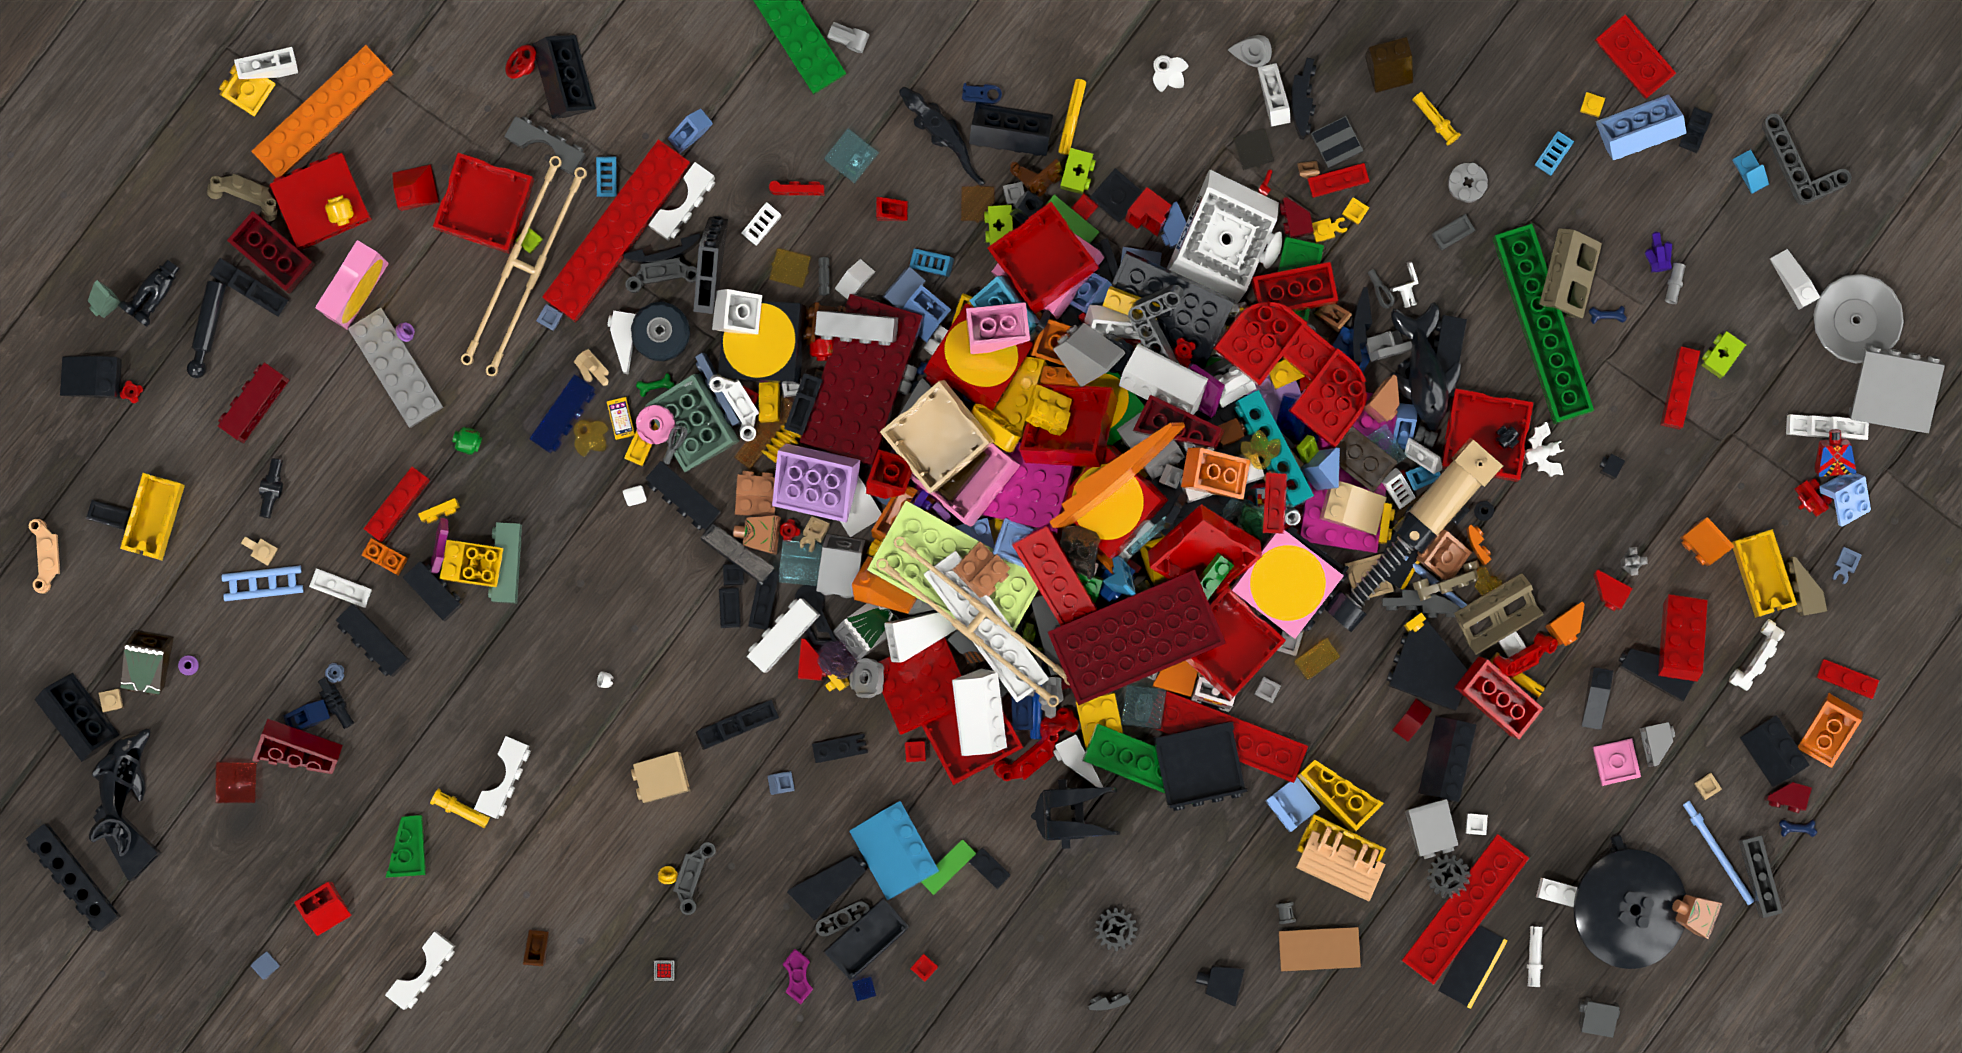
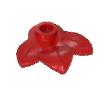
(1063, 719)

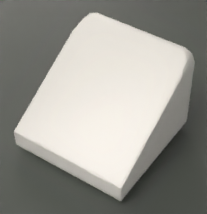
(634, 495)

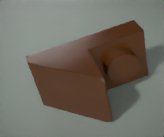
(536, 948)

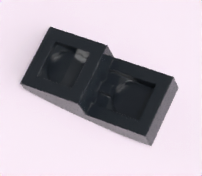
(1695, 130)

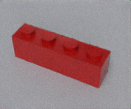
(1680, 388)
(396, 504)

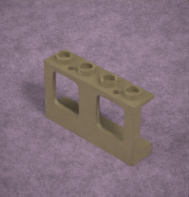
(1564, 270)
(1492, 606)

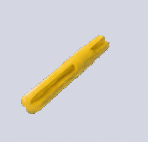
(1072, 116)

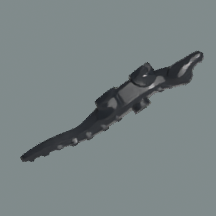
(942, 131)

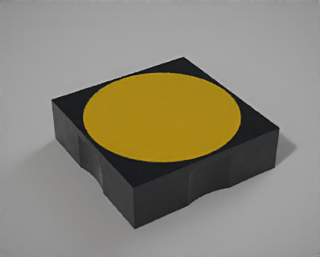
(772, 353)

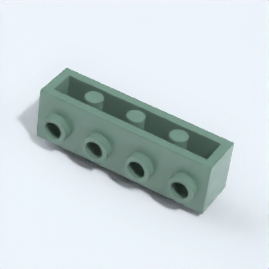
(509, 538)

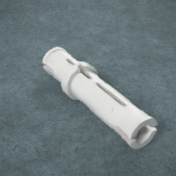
(1535, 957)

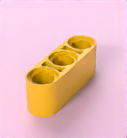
(1001, 431)

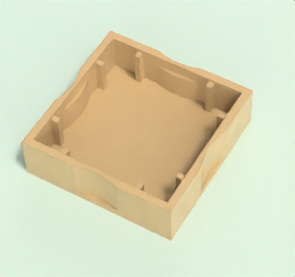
(937, 436)

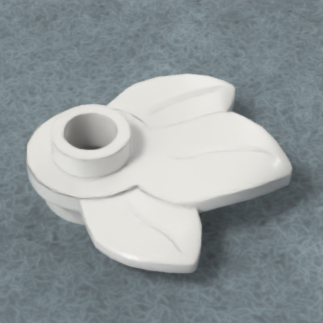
(1171, 74)

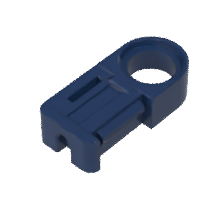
(978, 94)

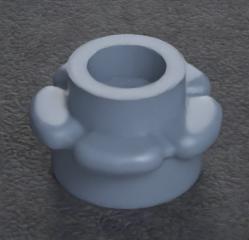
(329, 672)

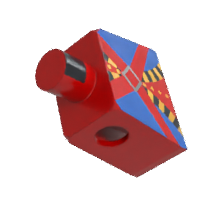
(1834, 456)

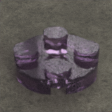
(845, 661)

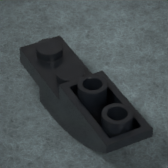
(1300, 104)

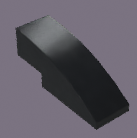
(803, 404)

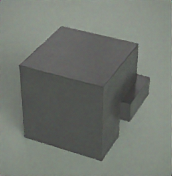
(1598, 1017)

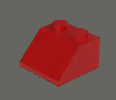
(888, 476)

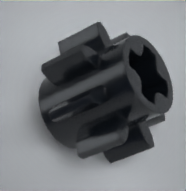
(1507, 437)

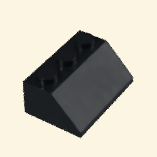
(1774, 751)

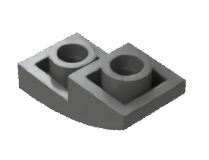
(1102, 1003)

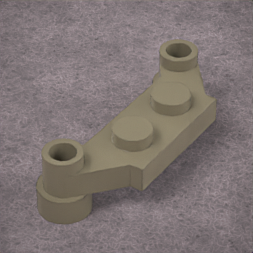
(245, 190)
(1425, 589)

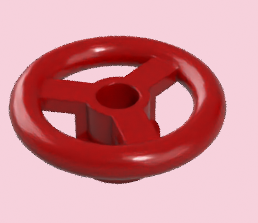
(523, 64)

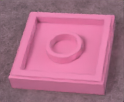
(1616, 762)

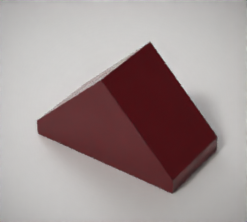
(1412, 720)

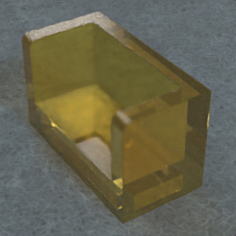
(1316, 659)

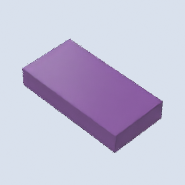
(941, 512)

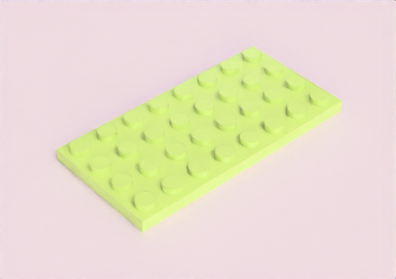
(934, 542)

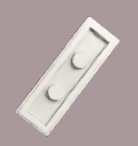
(340, 588)

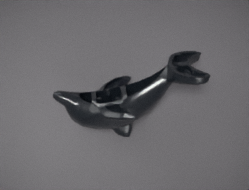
(1427, 382)
(117, 776)

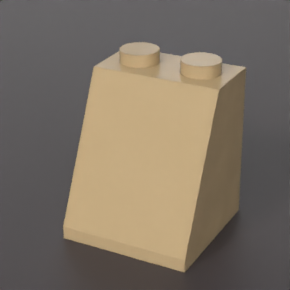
(660, 777)

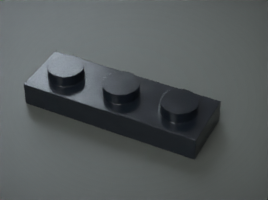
(763, 602)

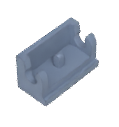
(903, 288)

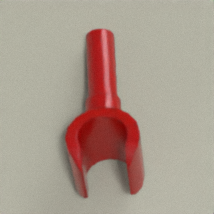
(1264, 189)

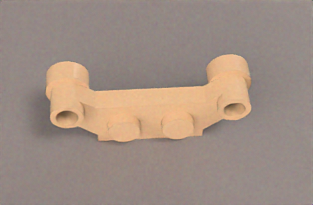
(47, 555)

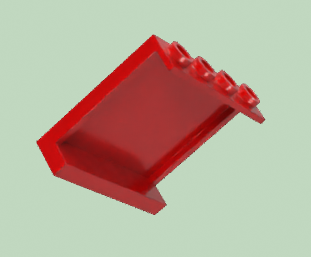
(306, 193)

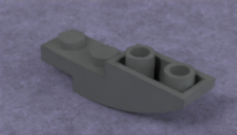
(1430, 607)

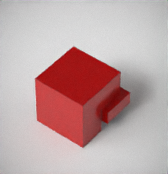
(1149, 211)

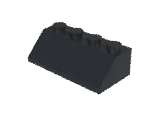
(563, 76)
(1011, 129)
(76, 716)
(1447, 759)

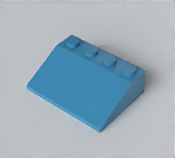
(894, 850)

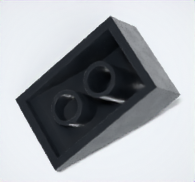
(91, 377)

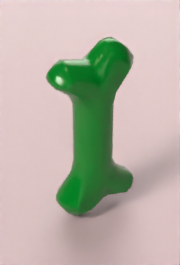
(645, 387)

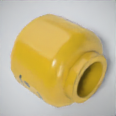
(339, 210)

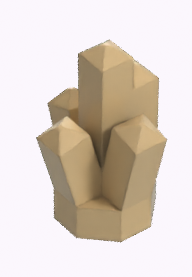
(589, 363)

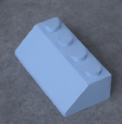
(1641, 127)

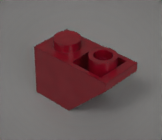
(1297, 219)
(1790, 795)

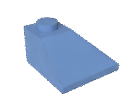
(1091, 293)

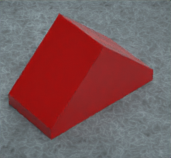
(891, 209)

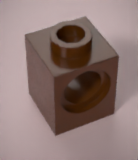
(1232, 432)

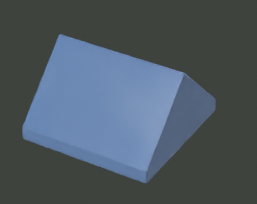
(1323, 469)

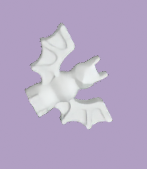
(1539, 452)

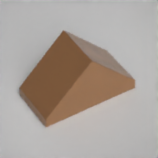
(1333, 316)

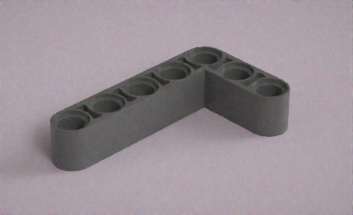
(1797, 165)
(1148, 319)

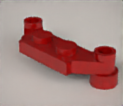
(1527, 657)
(1030, 760)

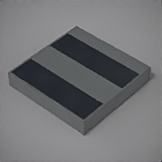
(1336, 142)

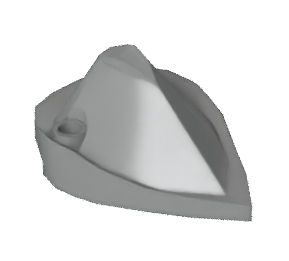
(1252, 50)

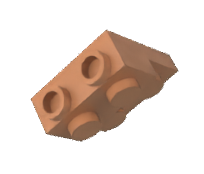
(755, 494)
(1444, 555)
(981, 570)

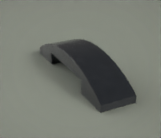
(688, 244)

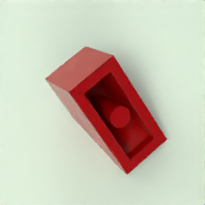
(1611, 591)
(808, 664)

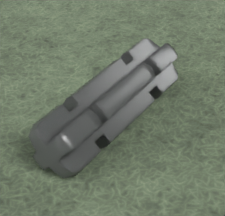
(824, 276)

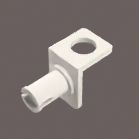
(1406, 288)

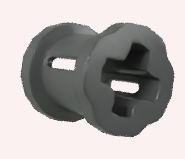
(1285, 912)

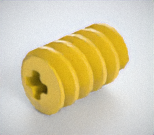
(786, 437)

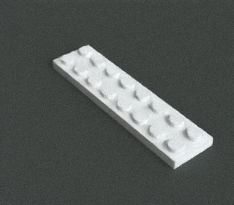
(992, 634)

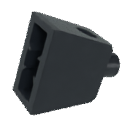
(1222, 983)

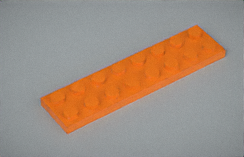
(322, 112)

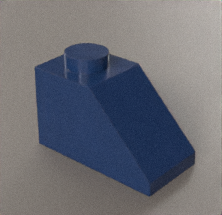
(307, 715)

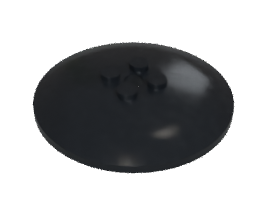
(1605, 902)

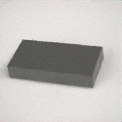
(1453, 232)

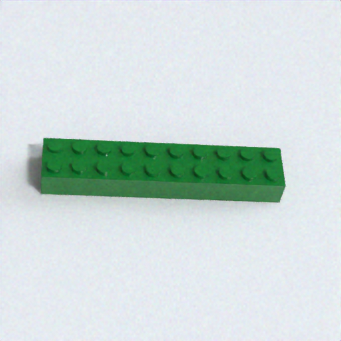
(1542, 326)

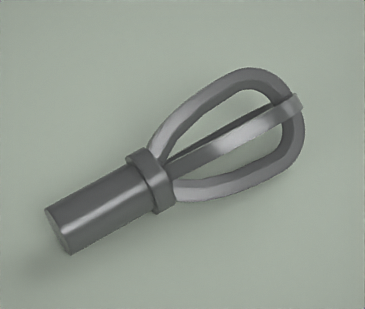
(1377, 283)
(670, 448)

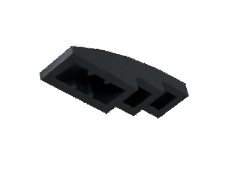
(248, 287)
(1360, 324)
(737, 724)

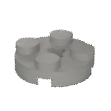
(1469, 171)
(875, 674)

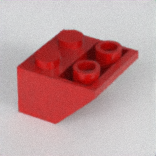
(323, 908)

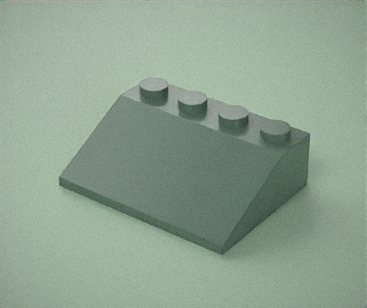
(701, 416)

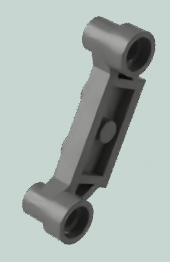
(659, 272)
(689, 876)

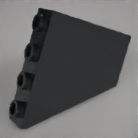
(710, 264)
(1427, 667)

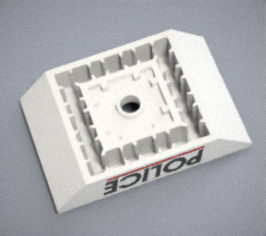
(1220, 210)

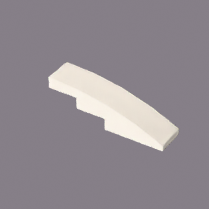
(1819, 426)

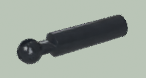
(206, 327)

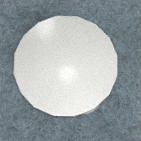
(1273, 249)

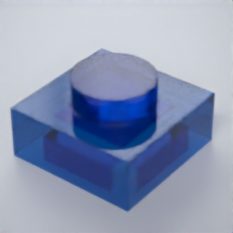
(864, 988)

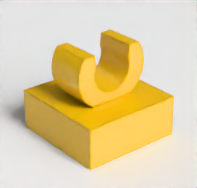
(839, 683)

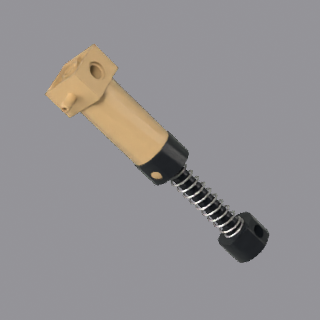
(1420, 525)

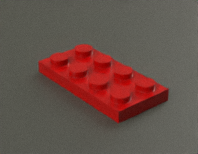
(1635, 56)

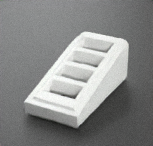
(772, 222)
(1391, 478)

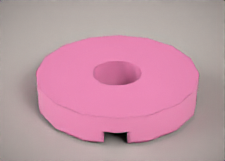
(644, 421)

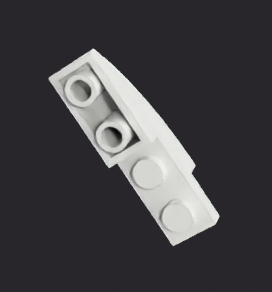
(1556, 892)

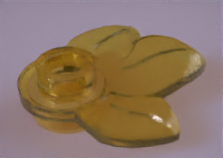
(592, 438)
(1262, 448)

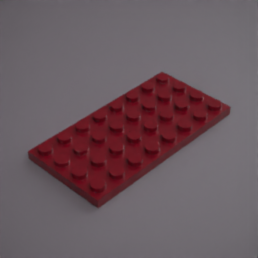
(861, 386)
(1136, 637)

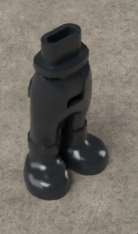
(158, 284)

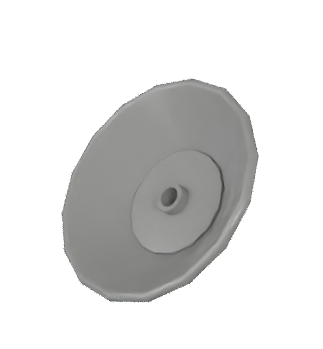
(1869, 301)

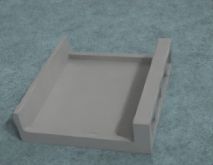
(1897, 389)

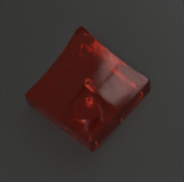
(235, 782)

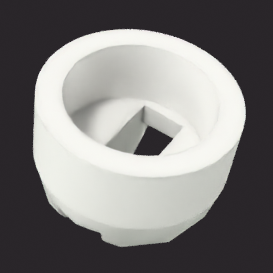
(604, 680)

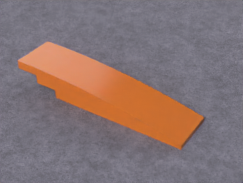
(1114, 475)

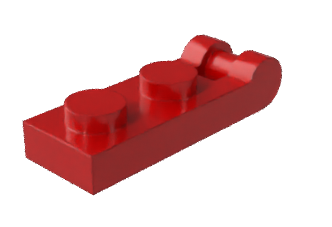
(796, 189)

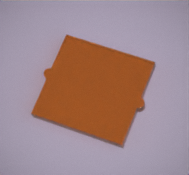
(976, 201)

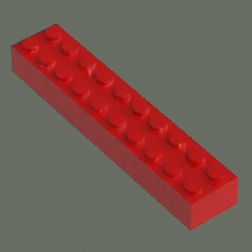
(617, 231)

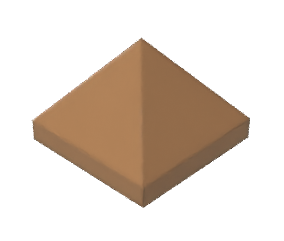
(1308, 169)

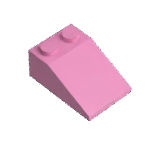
(996, 327)

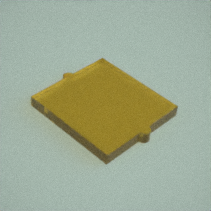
(789, 268)

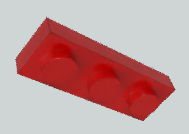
(1338, 180)
(1275, 503)
(1847, 679)

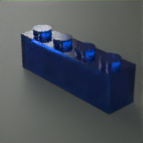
(562, 414)

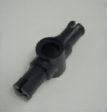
(271, 488)

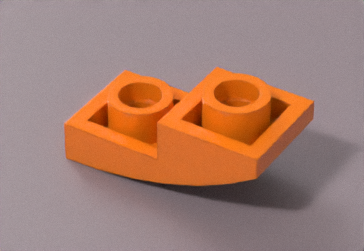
(1475, 538)
(384, 556)

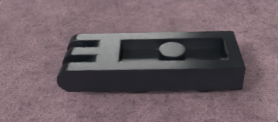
(838, 748)

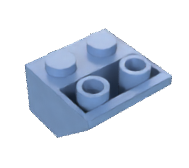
(932, 310)

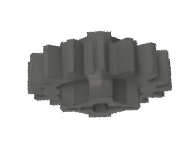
(1450, 867)
(1128, 924)

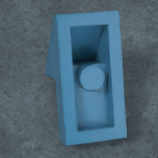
(1751, 172)
(1421, 477)
(1122, 578)

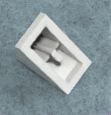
(854, 279)

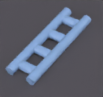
(271, 574)

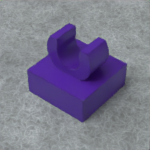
(919, 500)

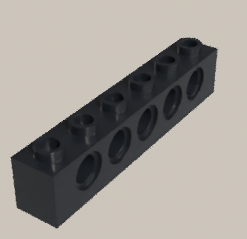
(108, 913)

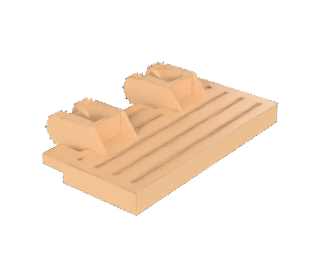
(1340, 867)

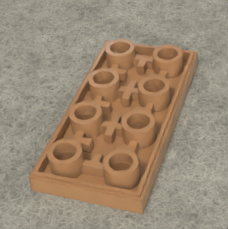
(1319, 949)

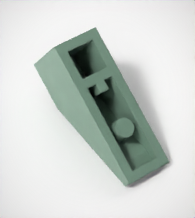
(102, 300)

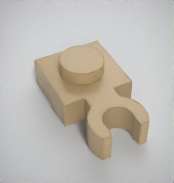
(814, 531)

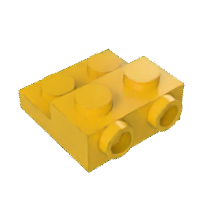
(246, 93)
(1048, 410)

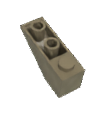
(1808, 593)

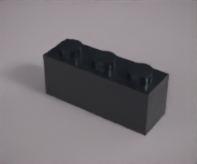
(433, 590)

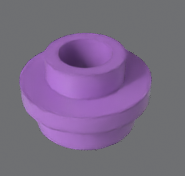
(405, 331)
(194, 665)

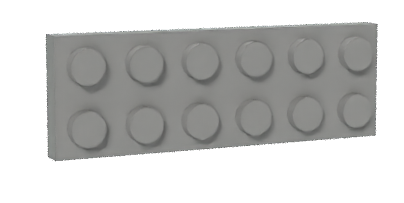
(395, 367)

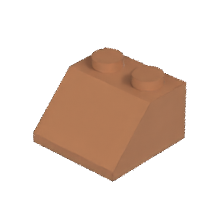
(1384, 401)

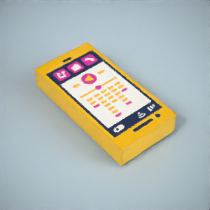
(620, 418)

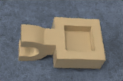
(262, 551)

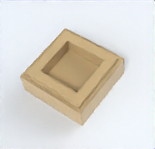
(1707, 786)

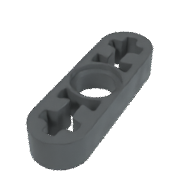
(826, 920)

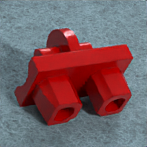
(1811, 499)

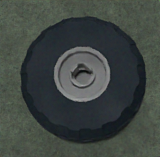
(660, 331)

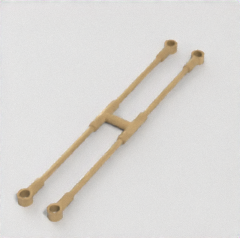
(513, 261)
(969, 631)

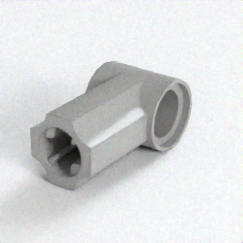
(852, 38)

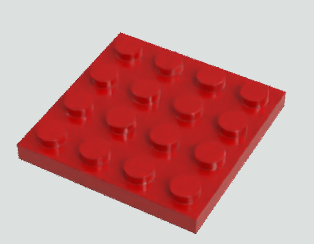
(920, 686)

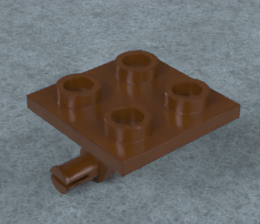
(1039, 182)
(811, 314)

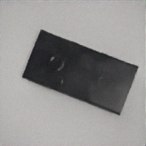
(866, 939)

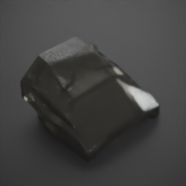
(1080, 548)

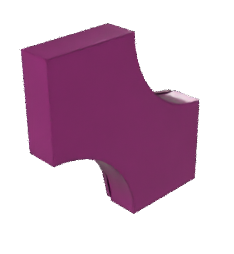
(440, 542)
(798, 985)

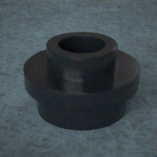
(1483, 517)

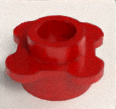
(1184, 354)
(125, 394)
(790, 524)

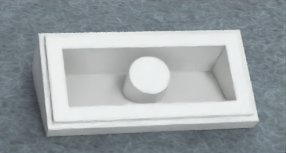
(1423, 456)

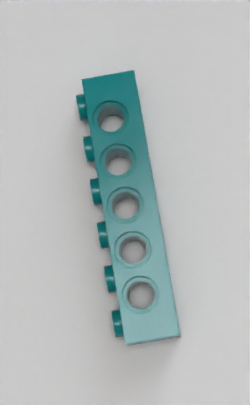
(1256, 402)

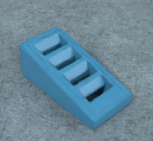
(1564, 139)
(606, 159)
(933, 256)

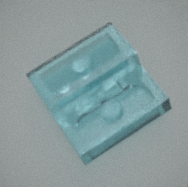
(799, 564)

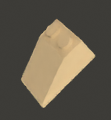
(1353, 508)

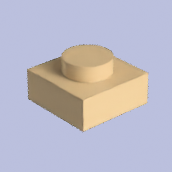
(111, 700)

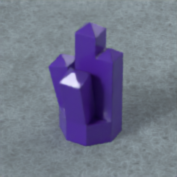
(1660, 256)

